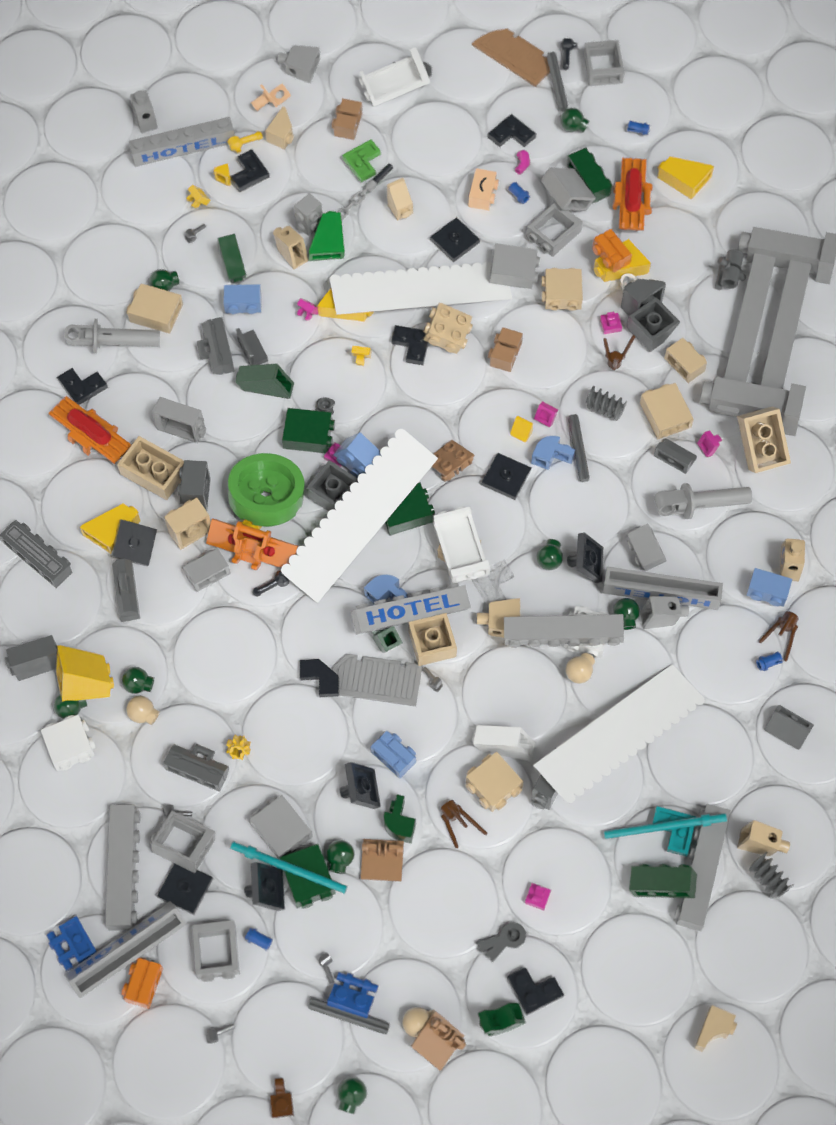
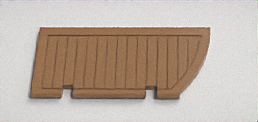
(514, 54)

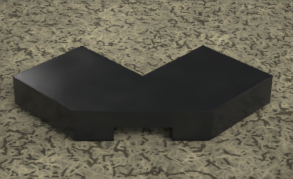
(317, 670)

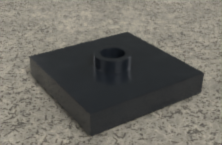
(455, 239)
(506, 476)
(134, 542)
(185, 888)

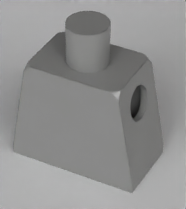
(301, 62)
(141, 104)
(662, 612)

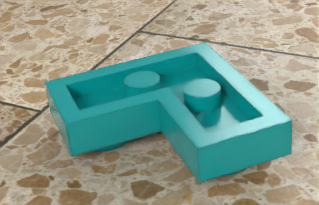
(681, 837)

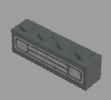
(36, 553)

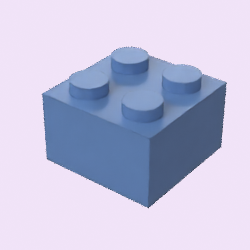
(356, 454)

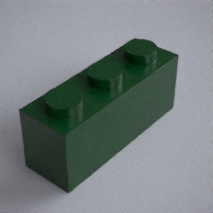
(590, 173)
(663, 881)

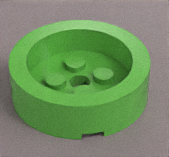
(269, 474)

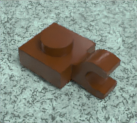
(281, 1103)

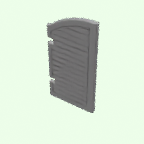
(378, 679)

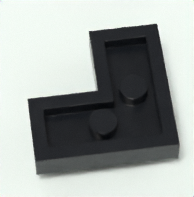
(511, 128)
(253, 171)
(415, 342)
(79, 389)
(533, 996)

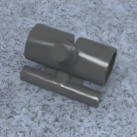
(730, 270)

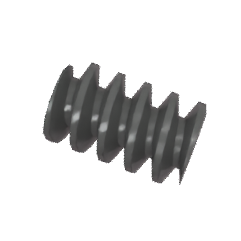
(606, 404)
(770, 876)

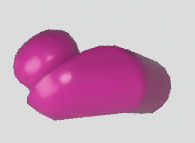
(524, 161)

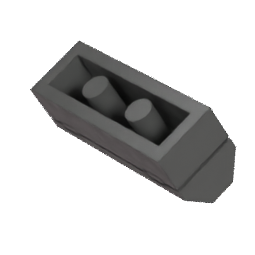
(219, 352)
(126, 590)
(200, 770)

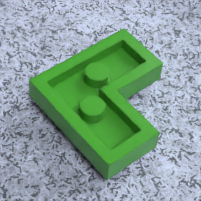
(359, 158)

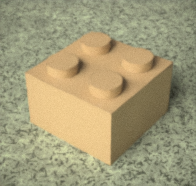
(188, 523)
(432, 639)

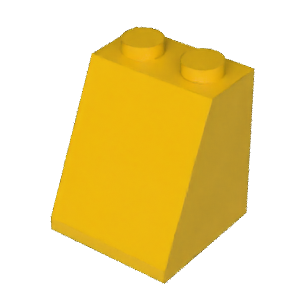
(82, 674)

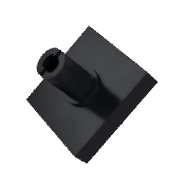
(588, 558)
(361, 786)
(266, 887)

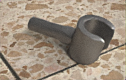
(190, 234)
(436, 683)
(168, 808)
(324, 961)
(212, 1034)

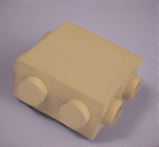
(562, 289)
(448, 328)
(493, 782)

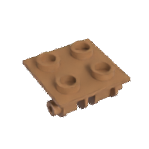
(451, 460)
(382, 860)
(438, 1041)

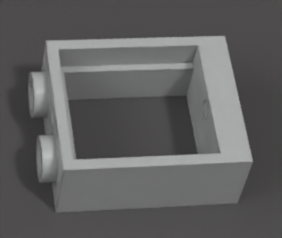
(606, 75)
(566, 218)
(179, 420)
(204, 833)
(216, 929)

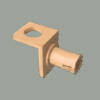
(271, 97)

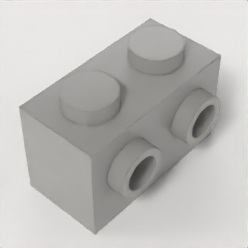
(308, 214)
(646, 547)
(207, 569)

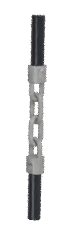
(368, 187)

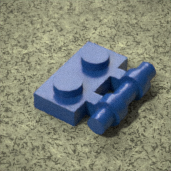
(77, 939)
(351, 1000)

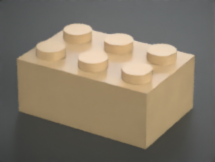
(764, 439)
(151, 467)

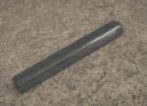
(557, 81)
(578, 445)
(369, 1023)

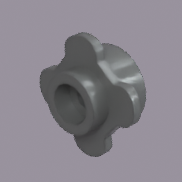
(325, 402)

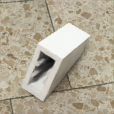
(506, 741)

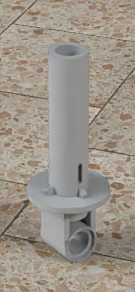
(95, 335)
(686, 501)

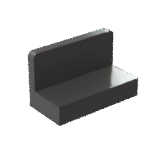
(251, 347)
(675, 455)
(789, 727)

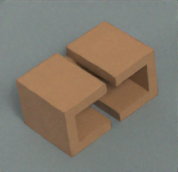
(347, 119)
(506, 348)

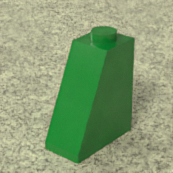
(328, 239)

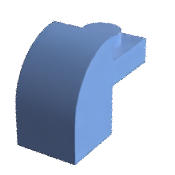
(550, 448)
(383, 588)

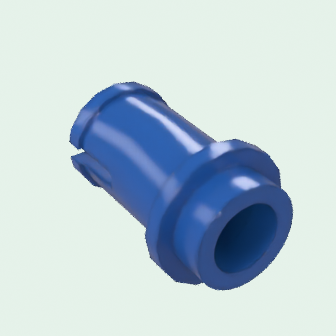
(638, 127)
(521, 195)
(766, 662)
(258, 939)

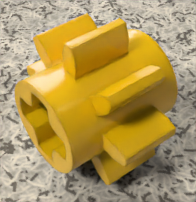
(238, 747)

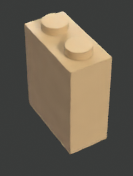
(154, 308)
(666, 410)

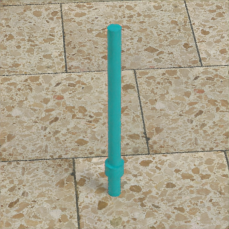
(705, 820)
(252, 853)

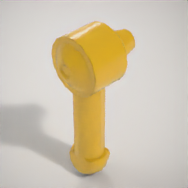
(235, 143)

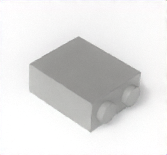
(568, 189)
(514, 266)
(280, 827)

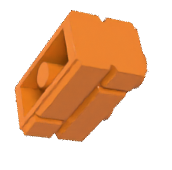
(611, 250)
(143, 983)

